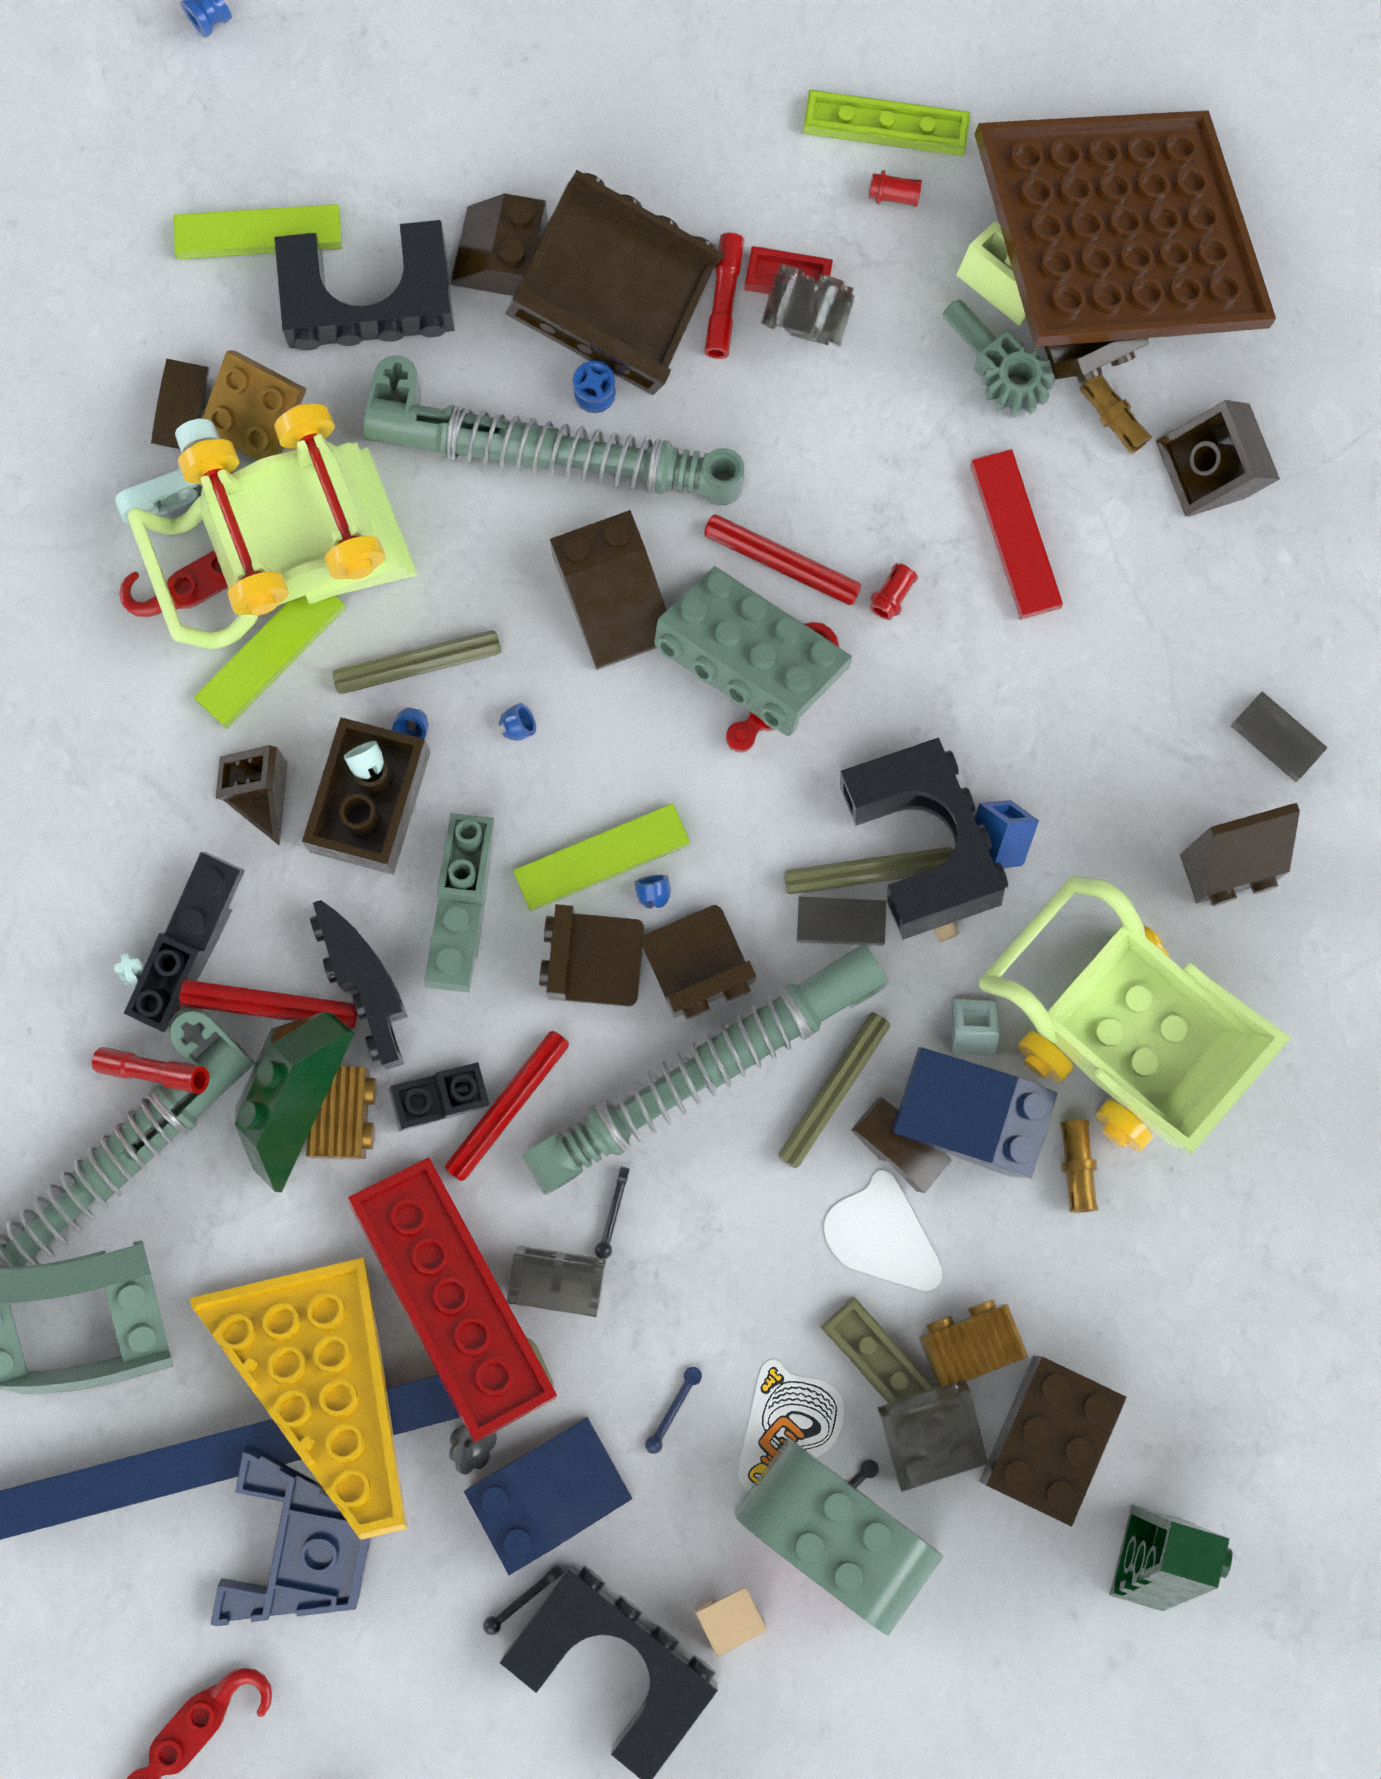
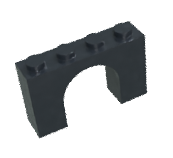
(415, 307)
(927, 781)
(677, 1687)

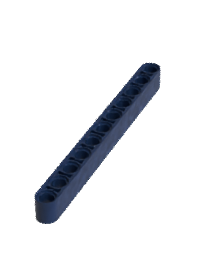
(187, 1465)

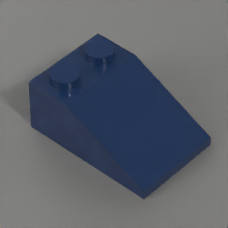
(975, 1113)
(547, 1495)

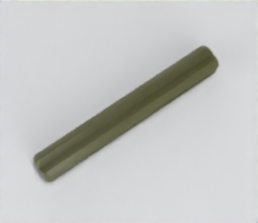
(416, 662)
(863, 870)
(834, 1090)

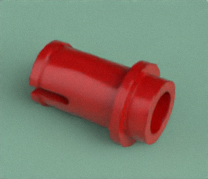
(894, 189)
(895, 588)

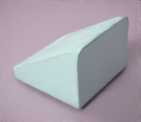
(975, 1026)

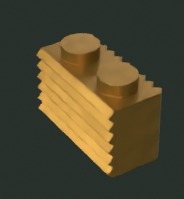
(342, 1122)
(973, 1344)

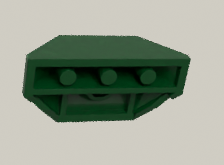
(288, 1092)

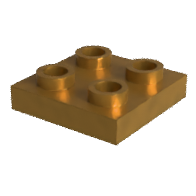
(249, 402)

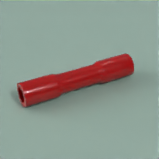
(721, 321)
(170, 1074)

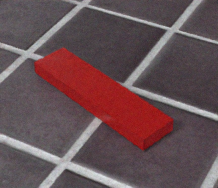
(1016, 534)

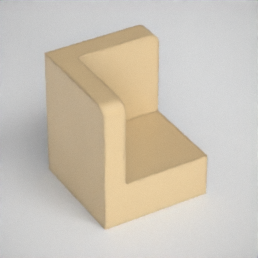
(730, 1620)

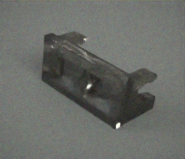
(556, 1281)

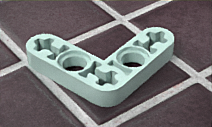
(169, 490)

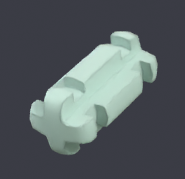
(129, 969)

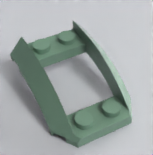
(132, 1307)

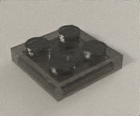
(933, 1435)

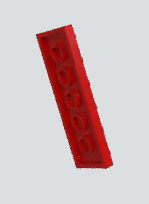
(452, 1299)

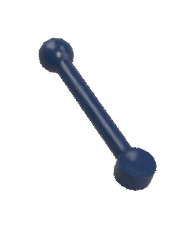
(654, 1443)

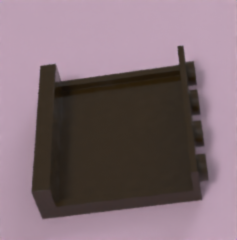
(614, 282)

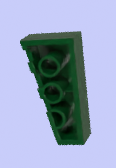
(1168, 1560)

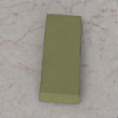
(875, 1353)

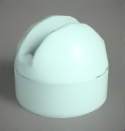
(363, 758)

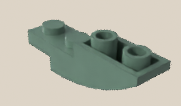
(460, 903)

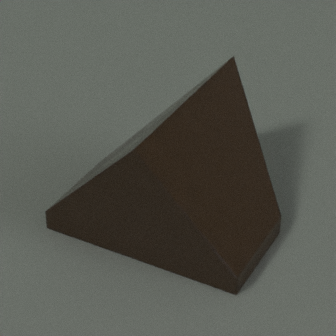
(255, 787)

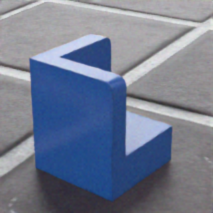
(1009, 831)

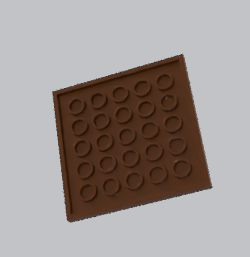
(1123, 227)

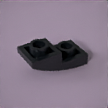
(438, 1096)

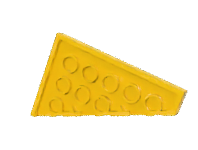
(318, 1370)

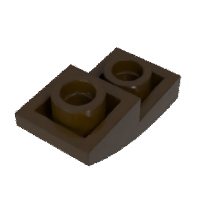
(179, 399)
(912, 1160)

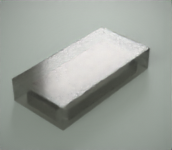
(1279, 736)
(841, 921)

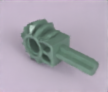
(1001, 359)

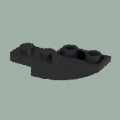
(187, 942)
(356, 966)

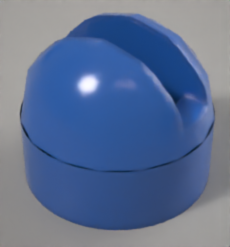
(403, 719)
(518, 722)
(653, 891)

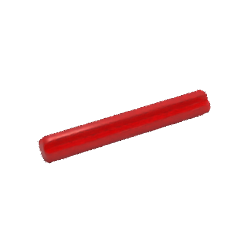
(782, 559)
(262, 1003)
(507, 1105)

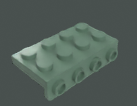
(749, 650)

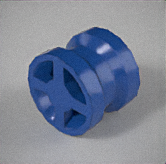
(206, 14)
(594, 376)

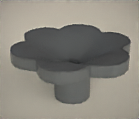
(469, 1454)

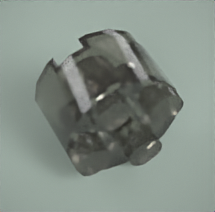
(808, 307)

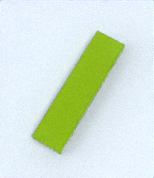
(886, 122)
(253, 230)
(266, 657)
(601, 857)

